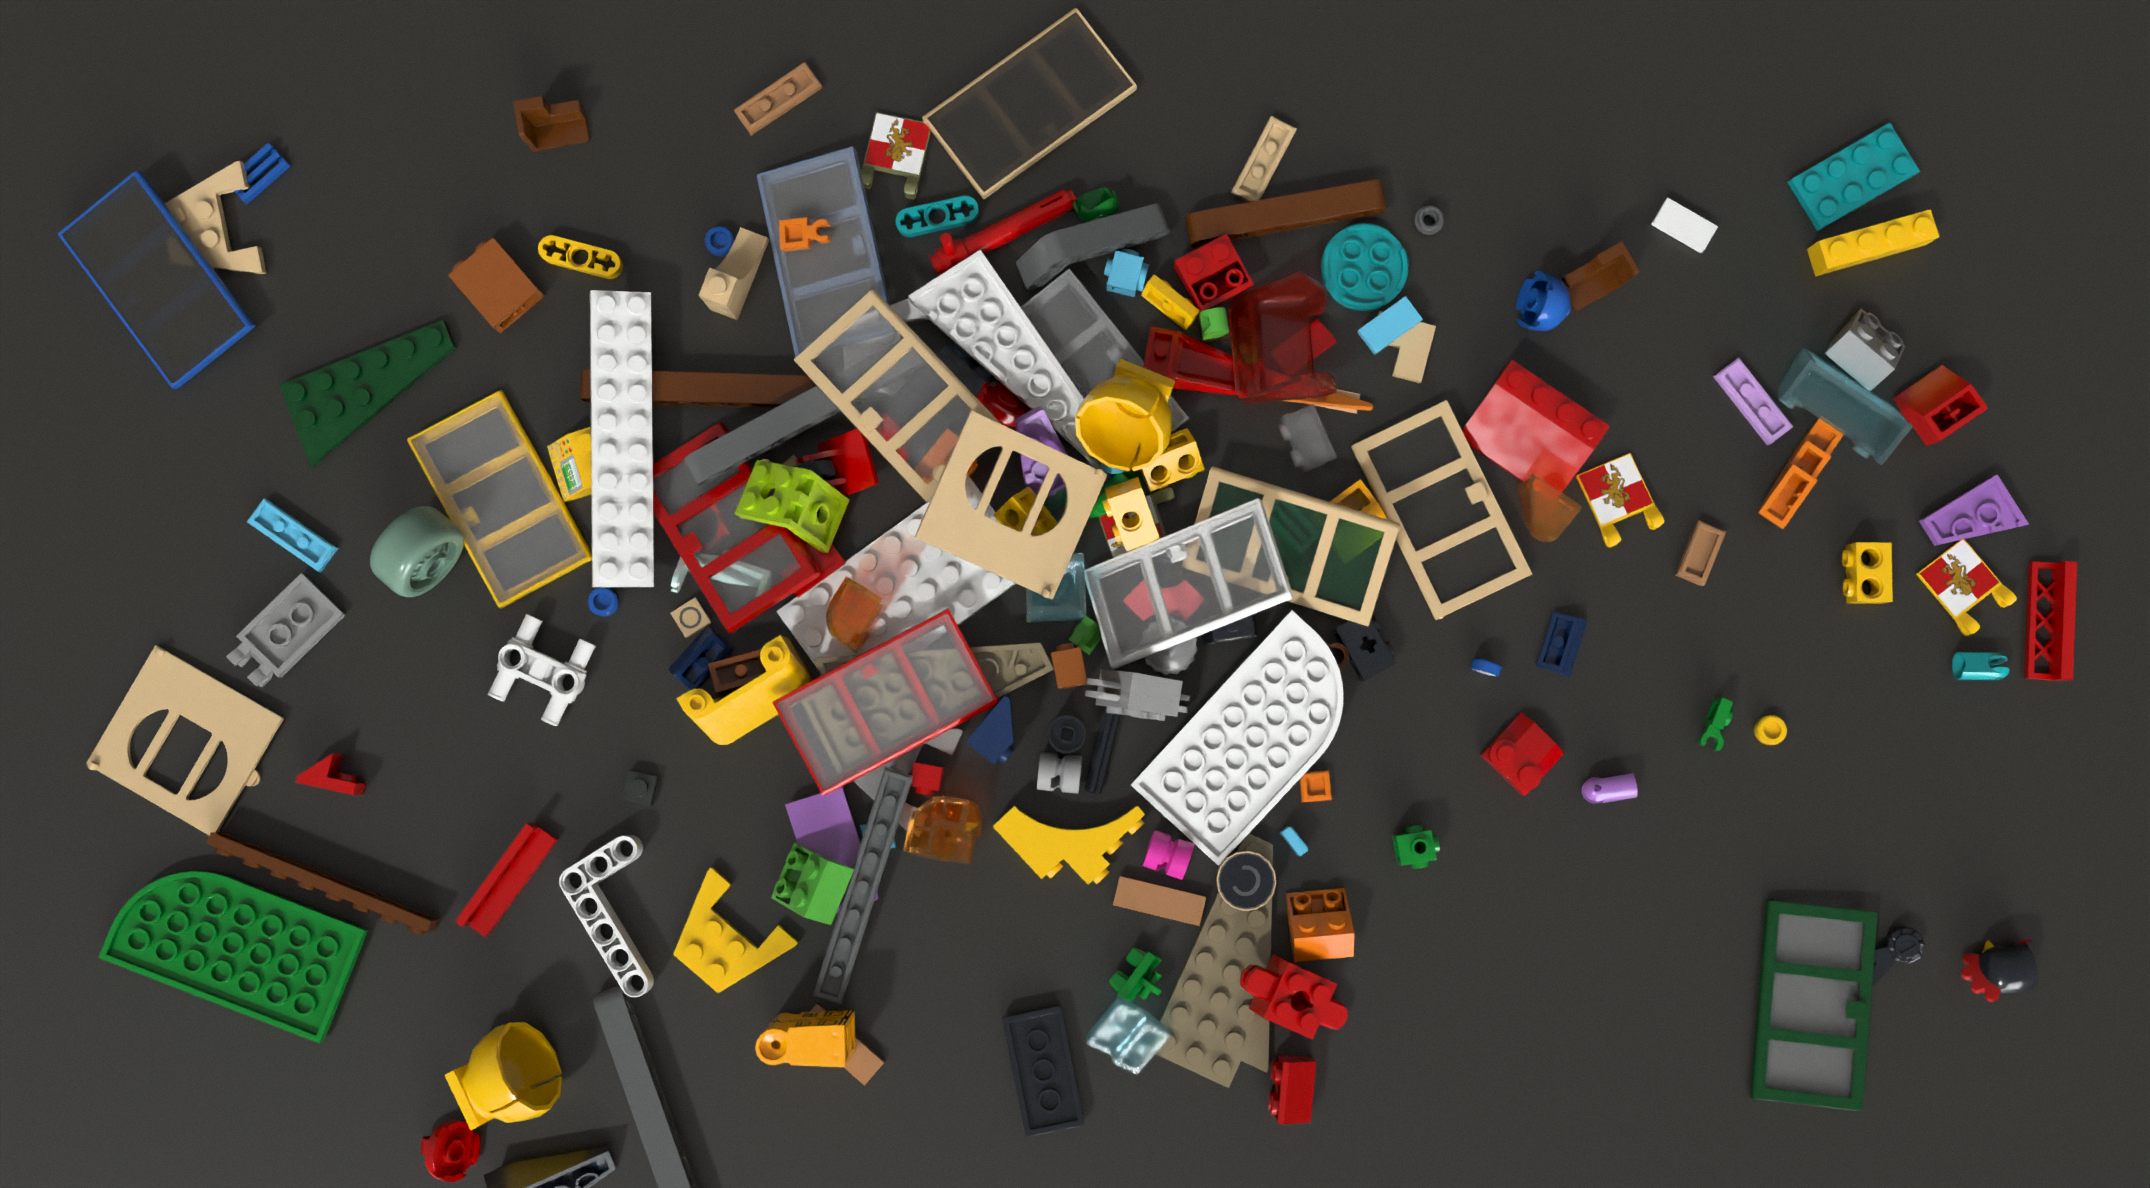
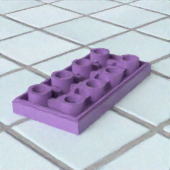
(826, 827)

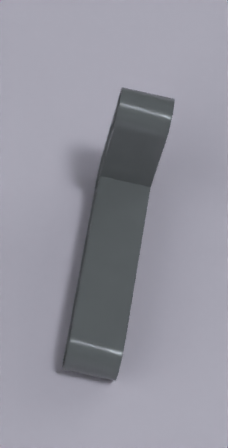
(1089, 240)

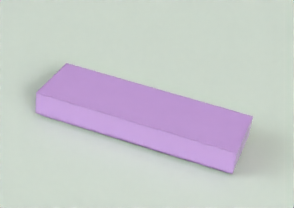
(1753, 401)

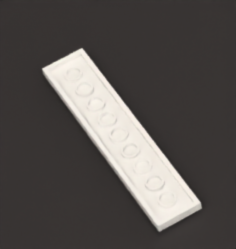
(621, 439)

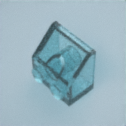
(1069, 599)

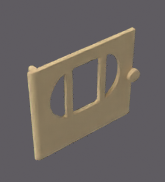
(1014, 555)
(189, 692)

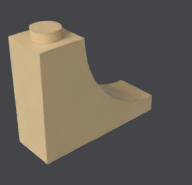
(730, 282)

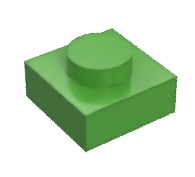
(1086, 635)

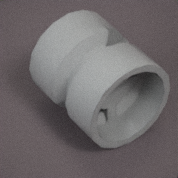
(1059, 772)

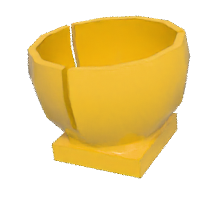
(1127, 416)
(503, 1074)

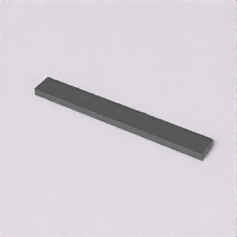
(863, 885)

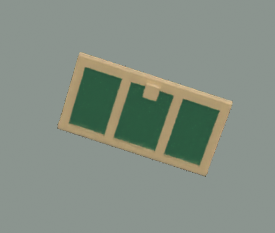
(1327, 550)

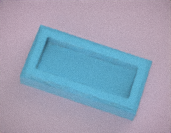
(1389, 325)

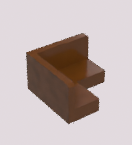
(551, 125)
(1600, 276)

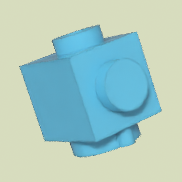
(1126, 272)

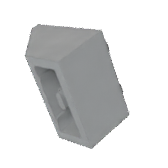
(1866, 349)

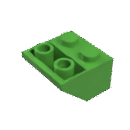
(812, 884)

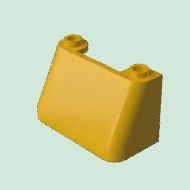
(751, 705)

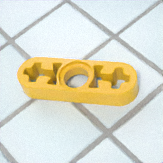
(558, 259)

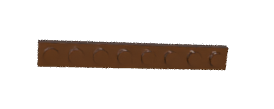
(312, 878)

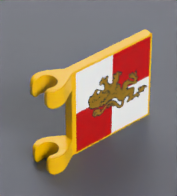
(1616, 493)
(1961, 581)

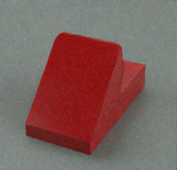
(325, 775)

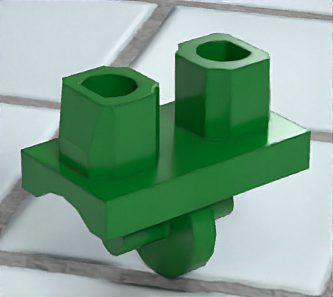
(1145, 966)

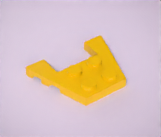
(716, 947)

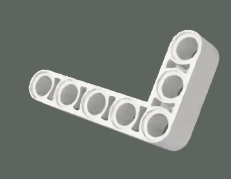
(605, 914)

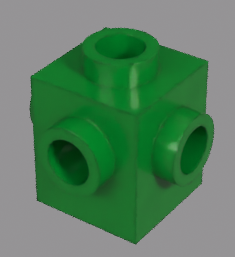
(1405, 843)

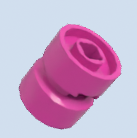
(1168, 854)

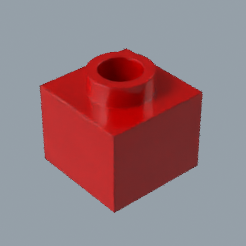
(926, 778)

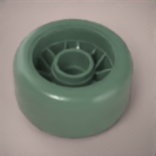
(416, 551)

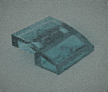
(1128, 1035)

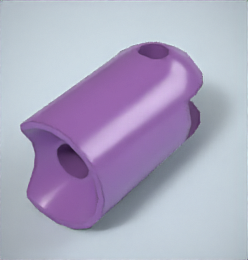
(1610, 788)

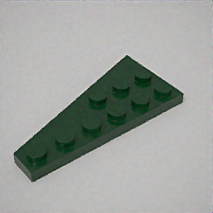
(353, 391)

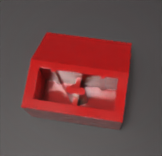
(1212, 273)
(1939, 404)
(1293, 1089)

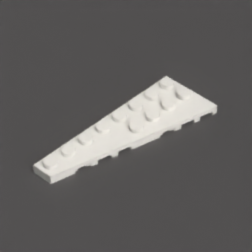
(992, 328)

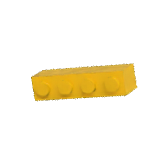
(1873, 242)

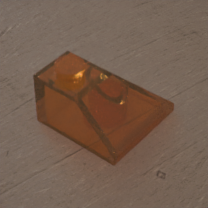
(1545, 508)

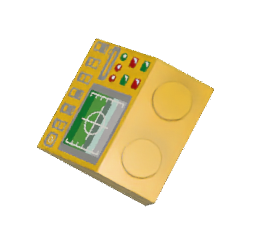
(572, 464)

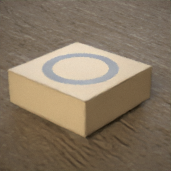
(691, 617)

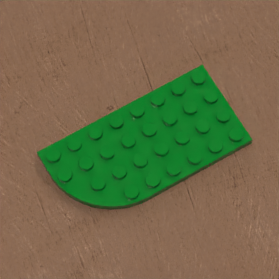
(238, 948)

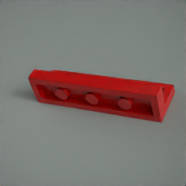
(2061, 617)
(507, 879)

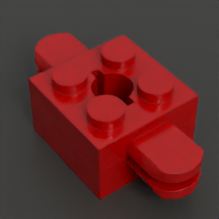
(1293, 996)

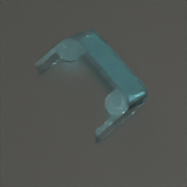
(1844, 405)

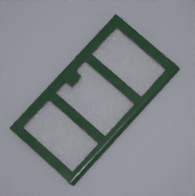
(1814, 1005)

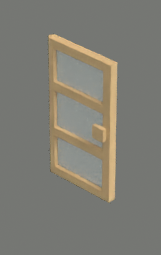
(892, 389)

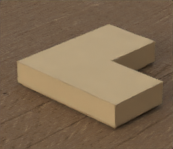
(1413, 352)

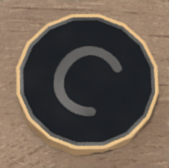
(1246, 880)

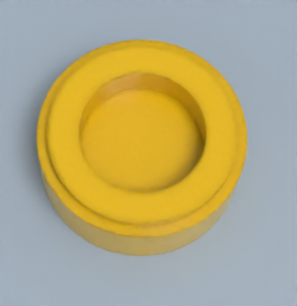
(1770, 730)

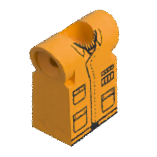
(809, 1039)

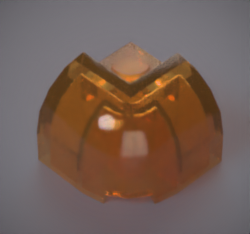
(852, 614)
(944, 830)

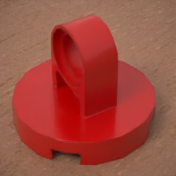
(1002, 403)
(450, 1150)

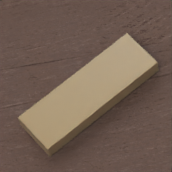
(1264, 160)

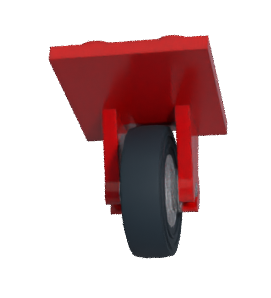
(844, 462)

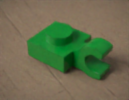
(1717, 717)

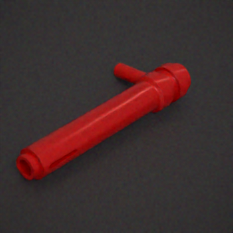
(1002, 231)

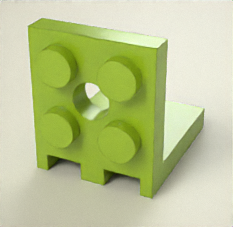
(794, 502)

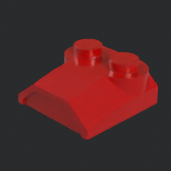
(1522, 754)

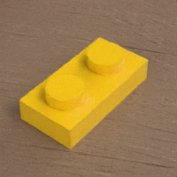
(1170, 302)

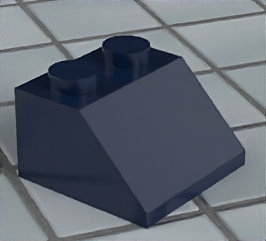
(995, 733)

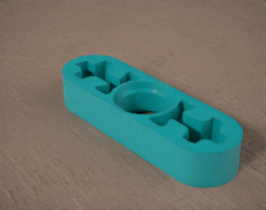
(943, 205)

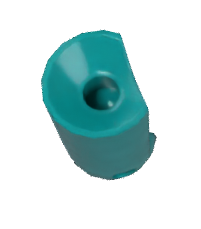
(1977, 666)

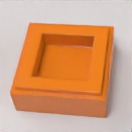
(1315, 786)

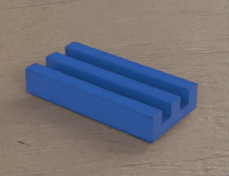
(270, 177)

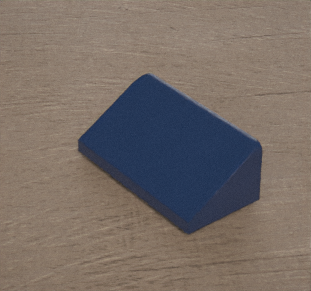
(1561, 643)
(692, 665)

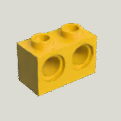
(1171, 466)
(1016, 510)
(1877, 573)

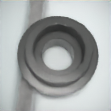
(1432, 212)

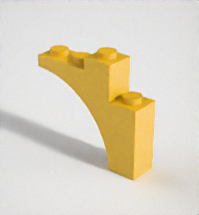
(1082, 849)

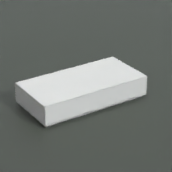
(1684, 225)

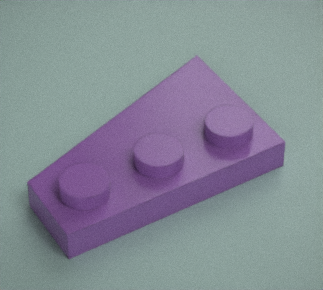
(1038, 427)
(1974, 513)

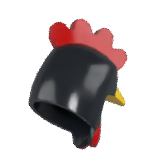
(2001, 970)

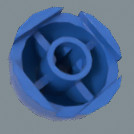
(1543, 302)

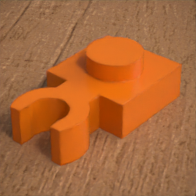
(799, 233)

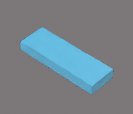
(292, 535)

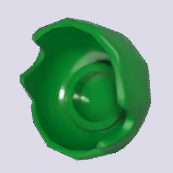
(1096, 204)

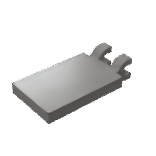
(286, 630)

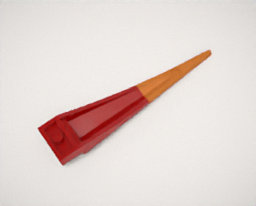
(1207, 369)

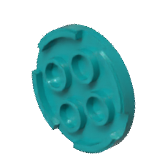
(1364, 267)

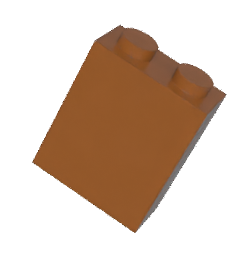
(495, 284)

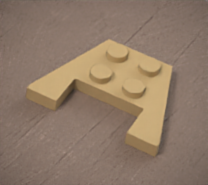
(203, 219)

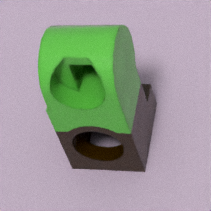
(1214, 325)

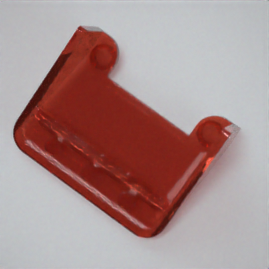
(1275, 343)

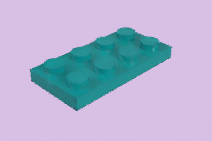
(1853, 176)

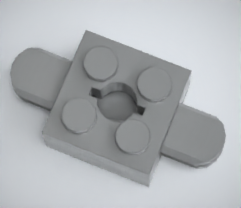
(1138, 694)

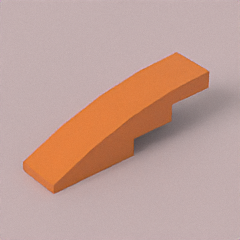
(1800, 473)

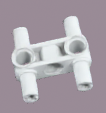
(541, 670)

